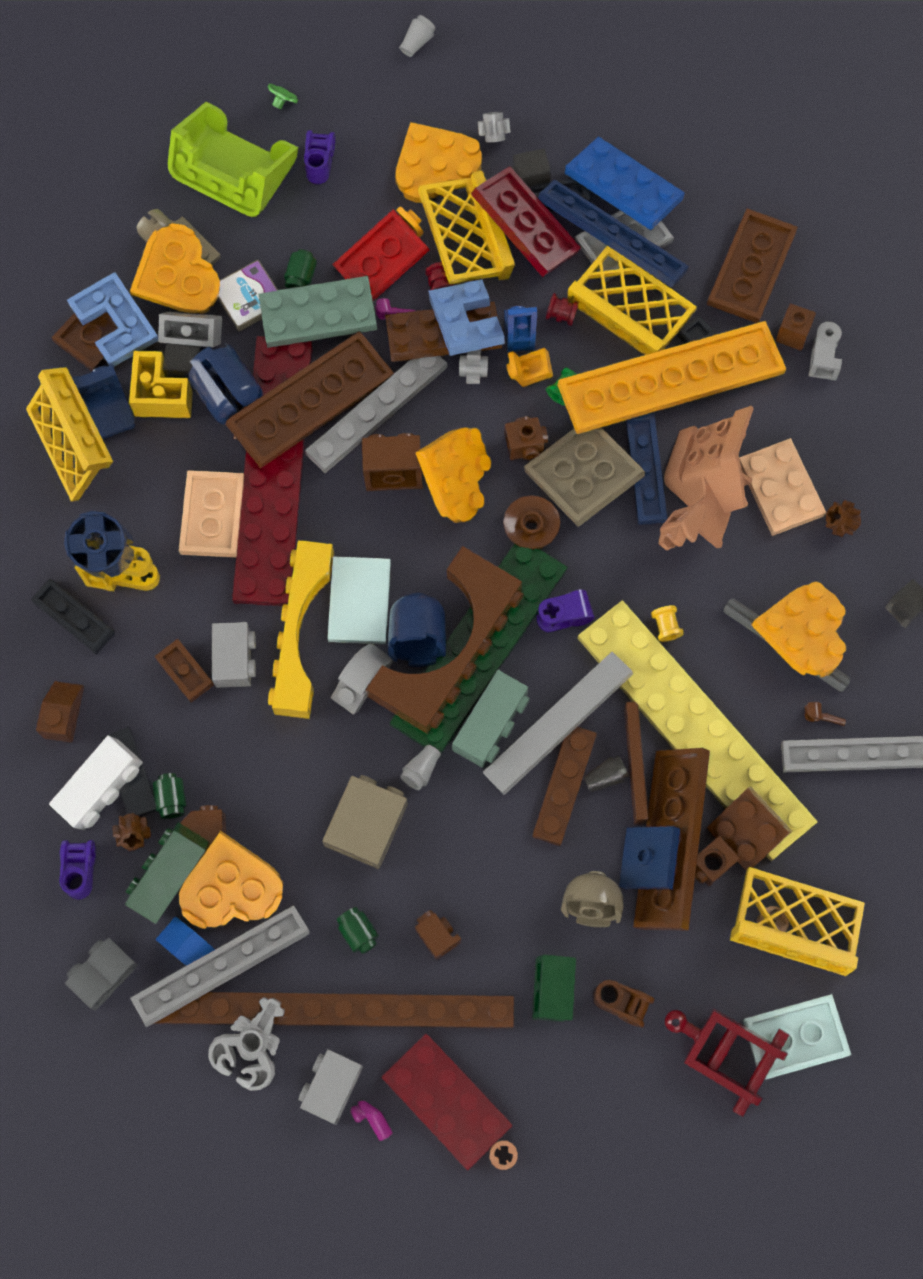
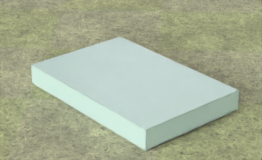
(359, 600)
(813, 1038)

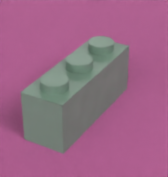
(491, 719)

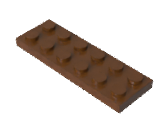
(309, 399)
(677, 802)

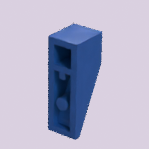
(520, 328)

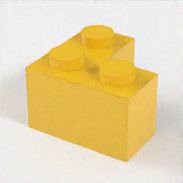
(154, 393)

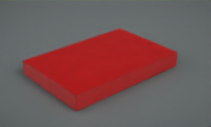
(382, 254)

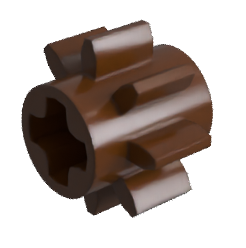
(843, 518)
(131, 831)

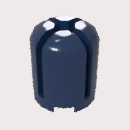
(209, 384)
(88, 534)

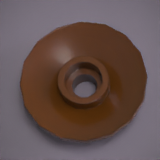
(531, 510)

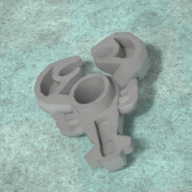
(251, 1044)

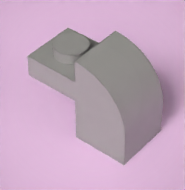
(358, 675)

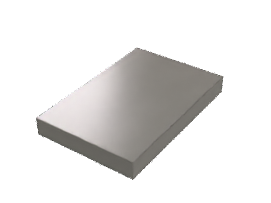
(593, 247)

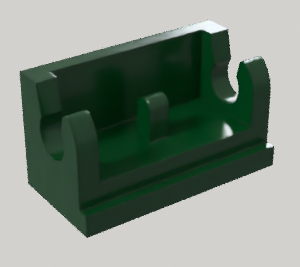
(554, 988)

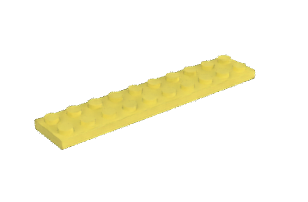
(690, 718)

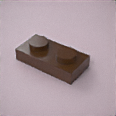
(184, 670)

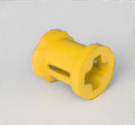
(667, 623)

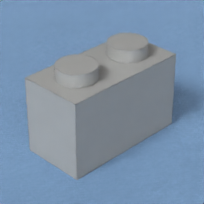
(190, 329)
(232, 654)
(330, 1087)

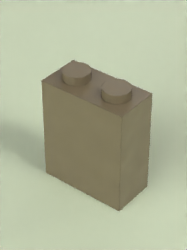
(365, 821)

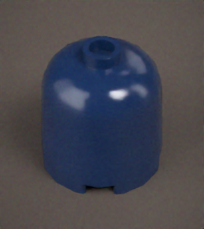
(417, 630)

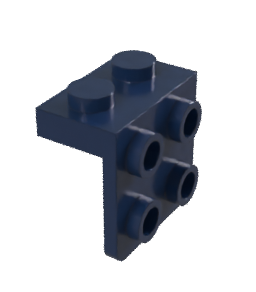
(105, 401)

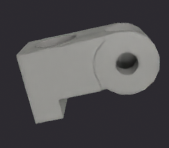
(823, 352)

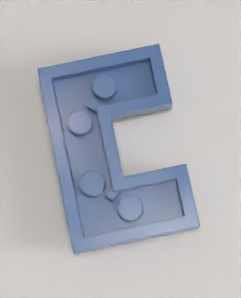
(133, 329)
(458, 333)

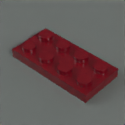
(525, 221)
(447, 1101)

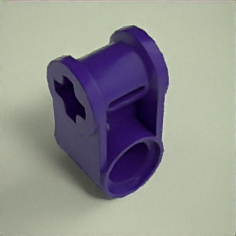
(318, 152)
(569, 611)
(77, 861)

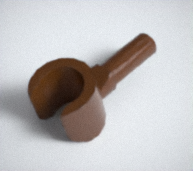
(814, 713)

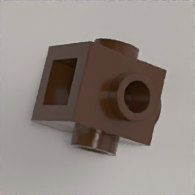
(525, 438)

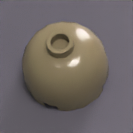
(593, 900)

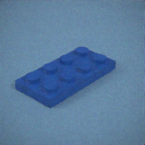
(624, 183)

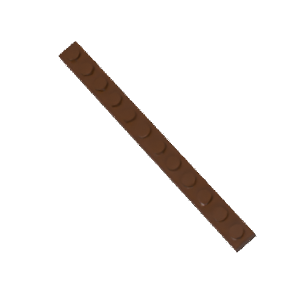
(352, 1010)

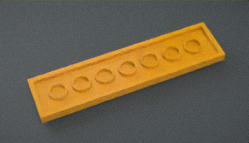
(671, 377)

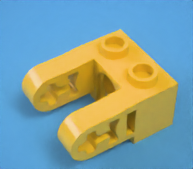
(135, 570)

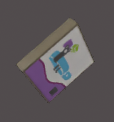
(240, 294)

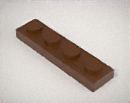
(564, 786)

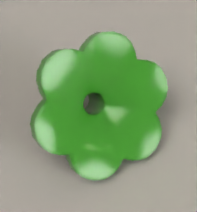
(281, 96)

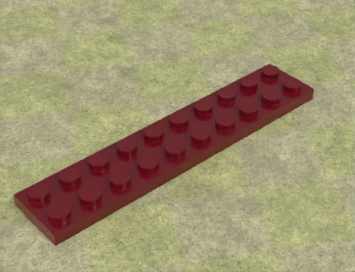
(270, 495)

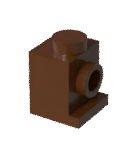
(436, 934)

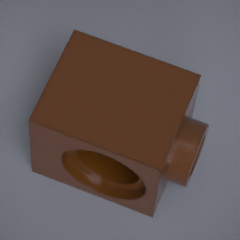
(795, 327)
(725, 856)

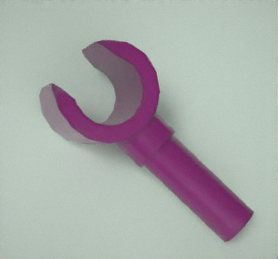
(384, 308)

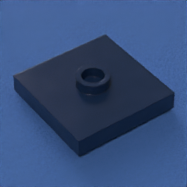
(649, 858)

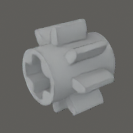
(494, 126)
(473, 366)

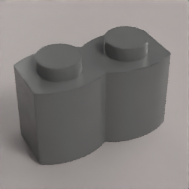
(100, 974)

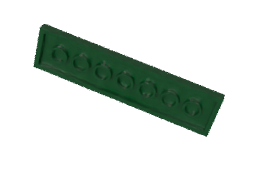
(539, 579)

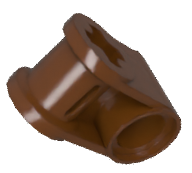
(624, 1003)

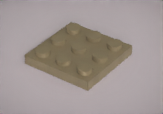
(584, 473)

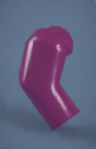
(374, 1117)

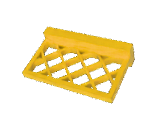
(494, 238)
(612, 316)
(78, 430)
(792, 946)

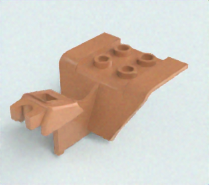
(708, 479)

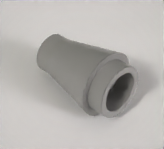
(418, 34)
(420, 768)

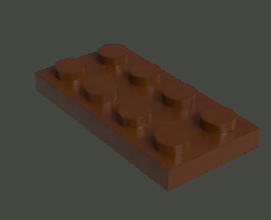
(752, 266)
(419, 335)

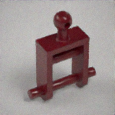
(747, 1093)

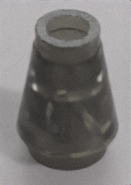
(606, 774)

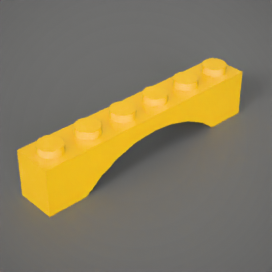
(311, 573)

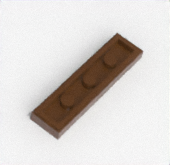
(636, 765)

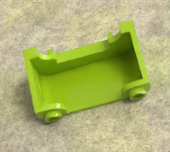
(226, 165)

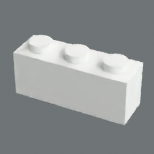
(96, 783)

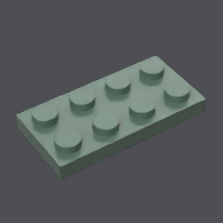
(317, 311)

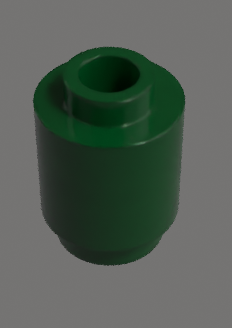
(300, 269)
(169, 796)
(357, 930)

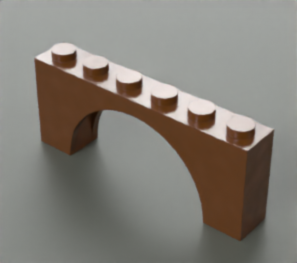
(424, 696)

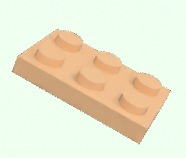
(782, 487)
(211, 514)

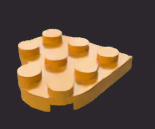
(434, 157)
(175, 272)
(453, 470)
(805, 629)
(229, 884)

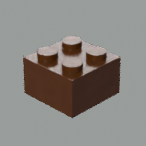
(391, 462)

